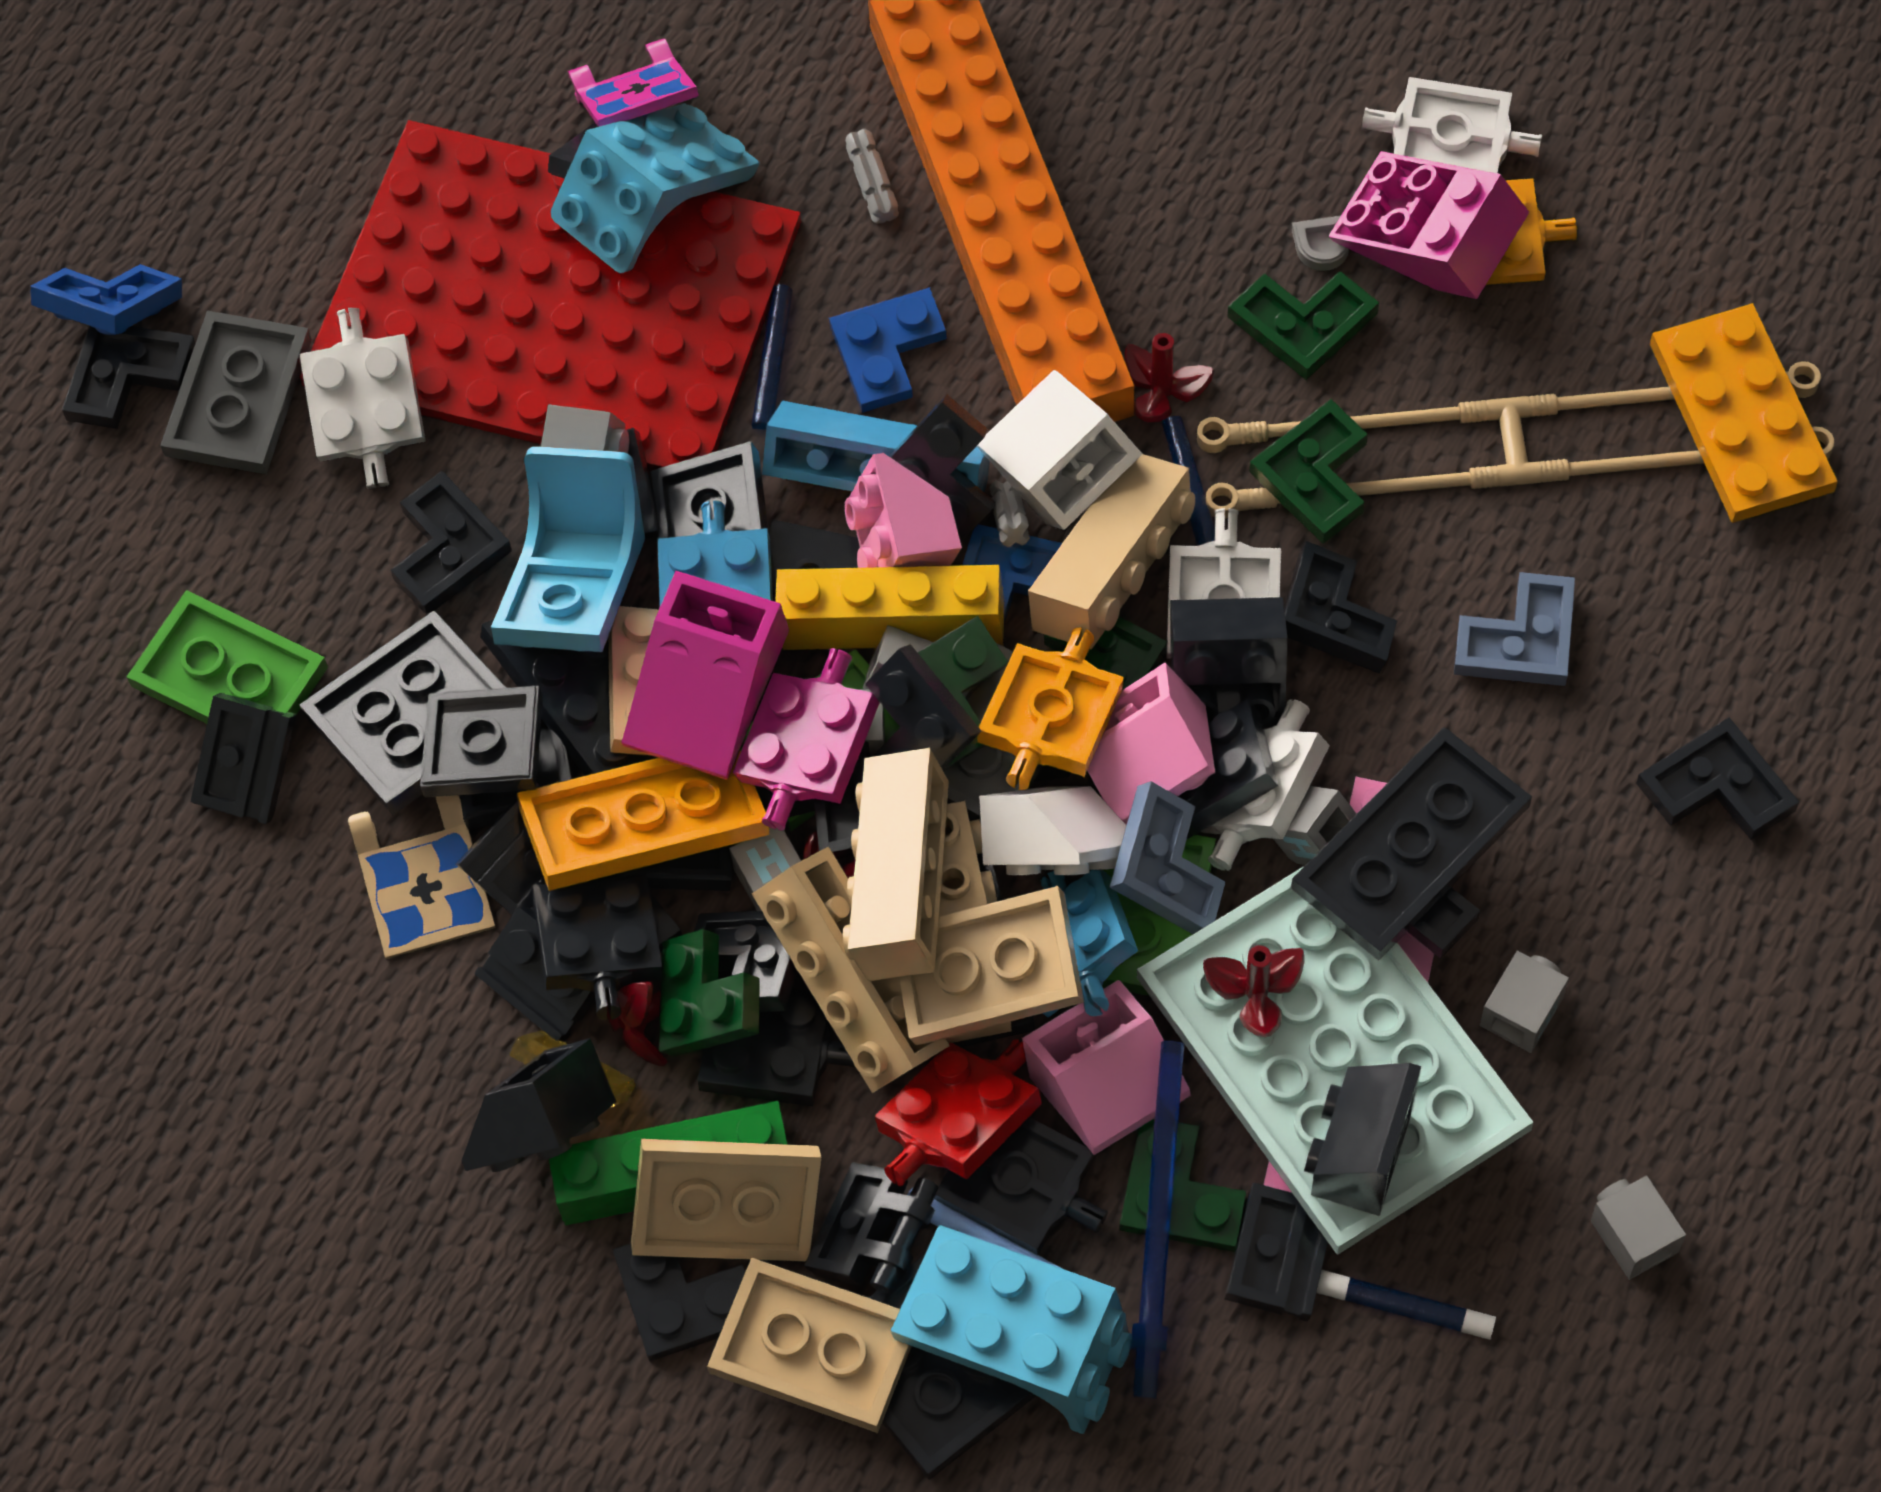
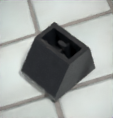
(1232, 653)
(540, 1108)

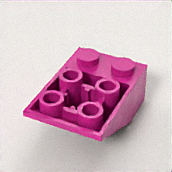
(1432, 222)
(704, 674)

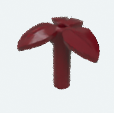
(1156, 373)
(1263, 975)
(638, 1009)

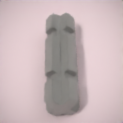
(871, 176)
(1009, 514)

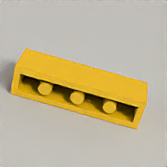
(856, 604)

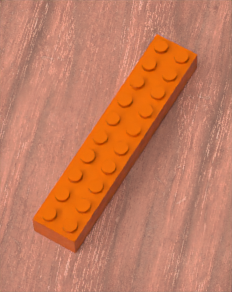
(999, 200)

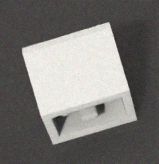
(1058, 450)
(1050, 830)

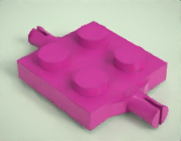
(806, 738)

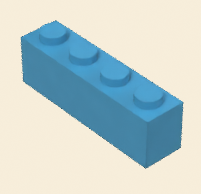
(836, 446)

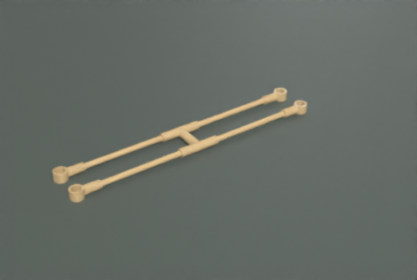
(1509, 413)

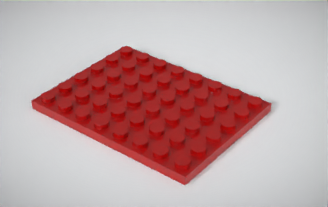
(526, 317)

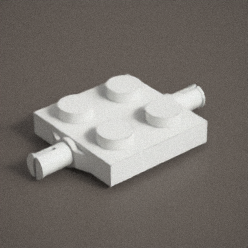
(1453, 125)
(362, 397)
(1222, 568)
(1295, 763)

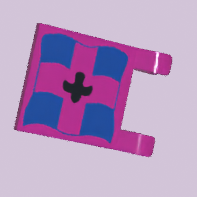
(636, 91)

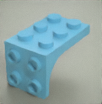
(639, 172)
(575, 552)
(1017, 1322)

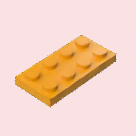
(1743, 413)
(635, 819)

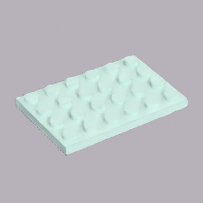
(1335, 1018)

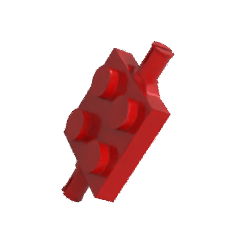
(957, 1111)

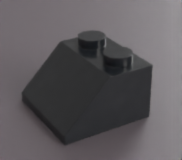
(1364, 1135)

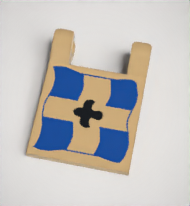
(417, 886)

